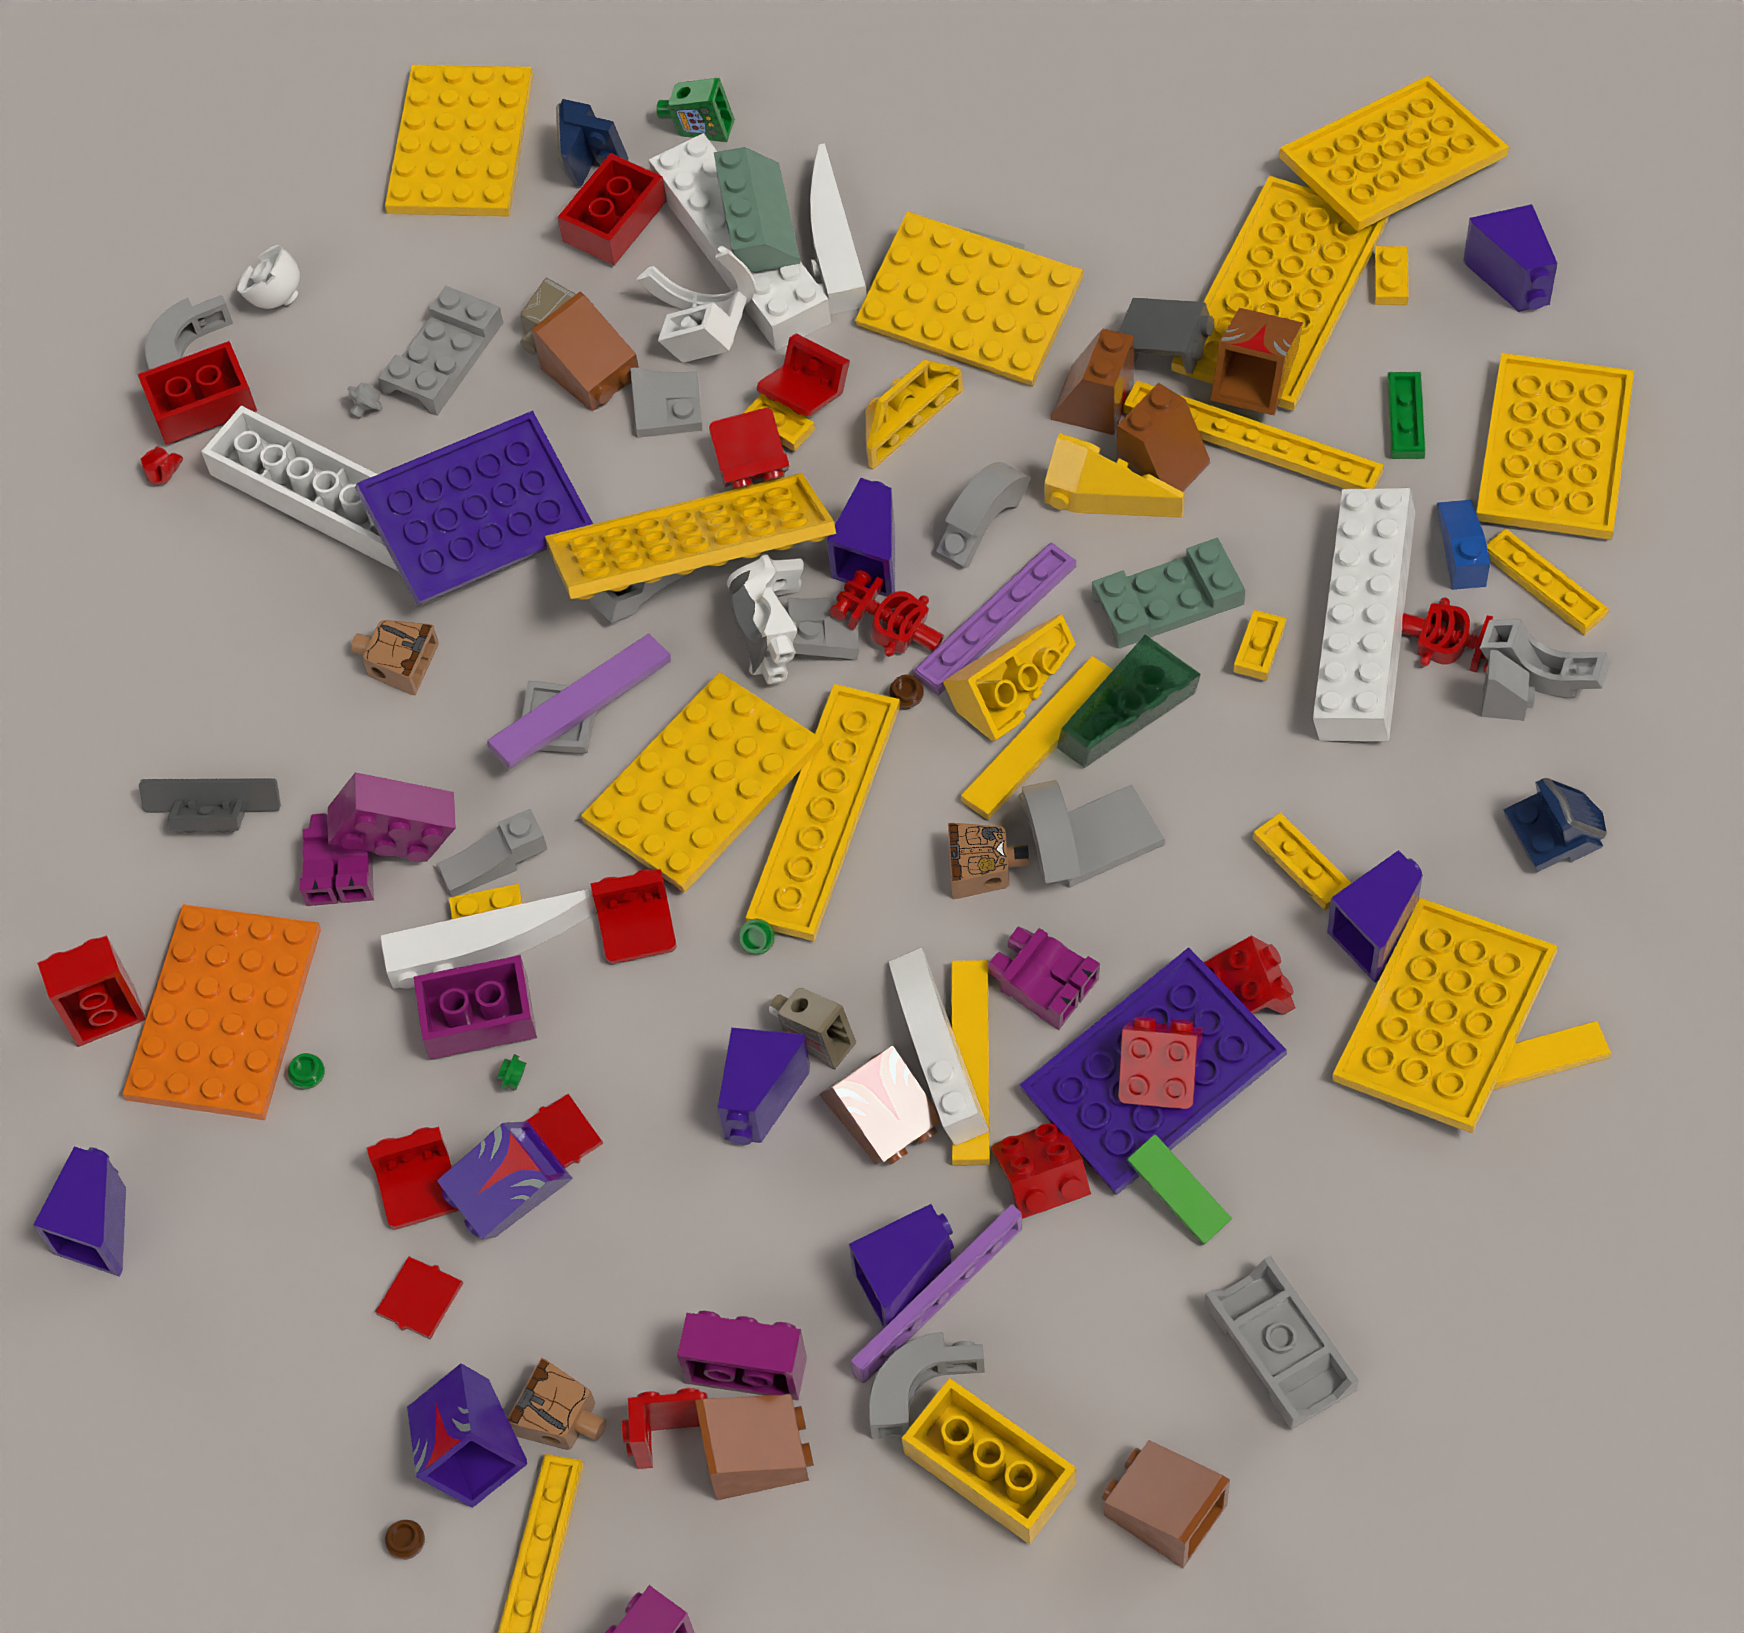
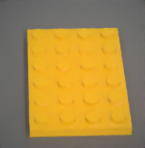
(459, 140)
(1393, 152)
(970, 298)
(1555, 446)
(702, 781)
(1445, 1014)

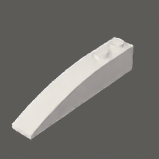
(833, 244)
(481, 936)
(937, 1048)

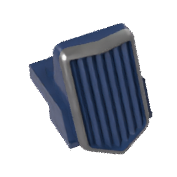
(584, 139)
(1556, 824)

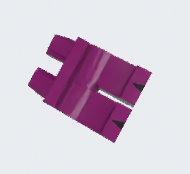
(333, 868)
(1044, 975)

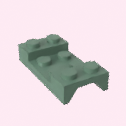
(1170, 593)

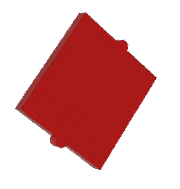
(565, 1130)
(419, 1297)

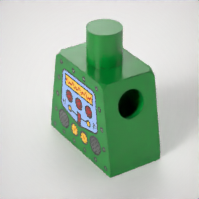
(699, 109)

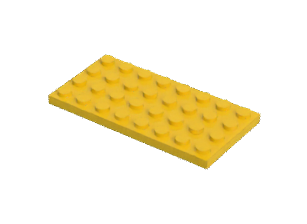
(1290, 263)
(689, 536)

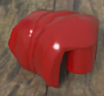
(159, 465)

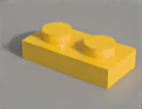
(1391, 275)
(791, 426)
(1260, 645)
(485, 901)

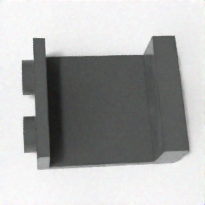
(1169, 328)

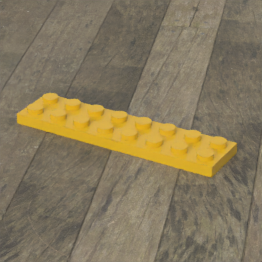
(824, 812)

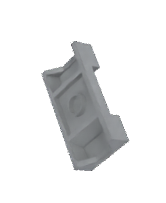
(443, 349)
(1282, 1343)

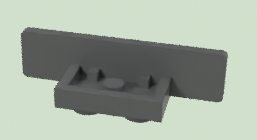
(208, 802)

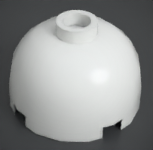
(272, 280)

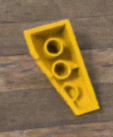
(1093, 484)
(1004, 682)

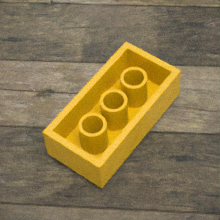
(989, 1460)

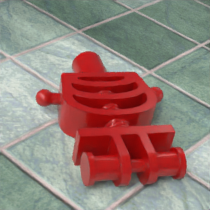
(911, 628)
(1430, 633)

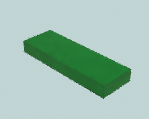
(1406, 415)

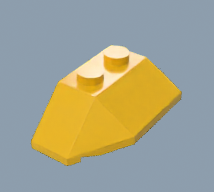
(908, 407)

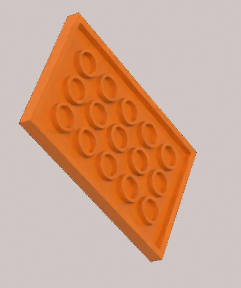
(222, 1012)

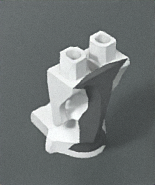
(761, 617)

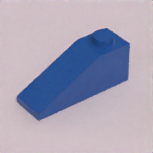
(1463, 544)

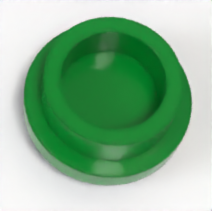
(756, 936)
(306, 1071)
(511, 1072)

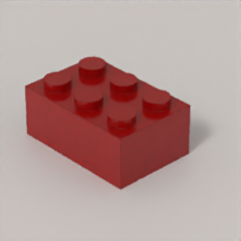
(612, 209)
(196, 392)
(91, 990)

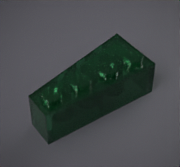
(1129, 699)

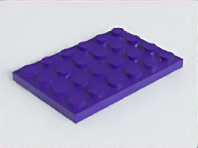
(472, 507)
(1082, 1081)

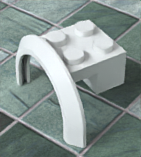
(707, 320)

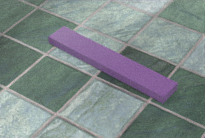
(995, 617)
(578, 701)
(937, 1294)

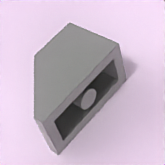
(1506, 689)

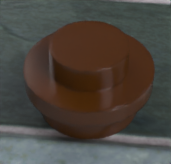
(908, 690)
(405, 1539)

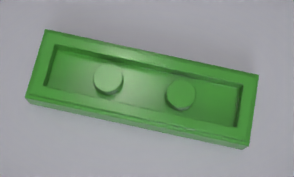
(1179, 1189)

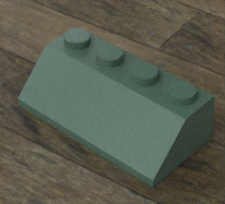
(756, 209)

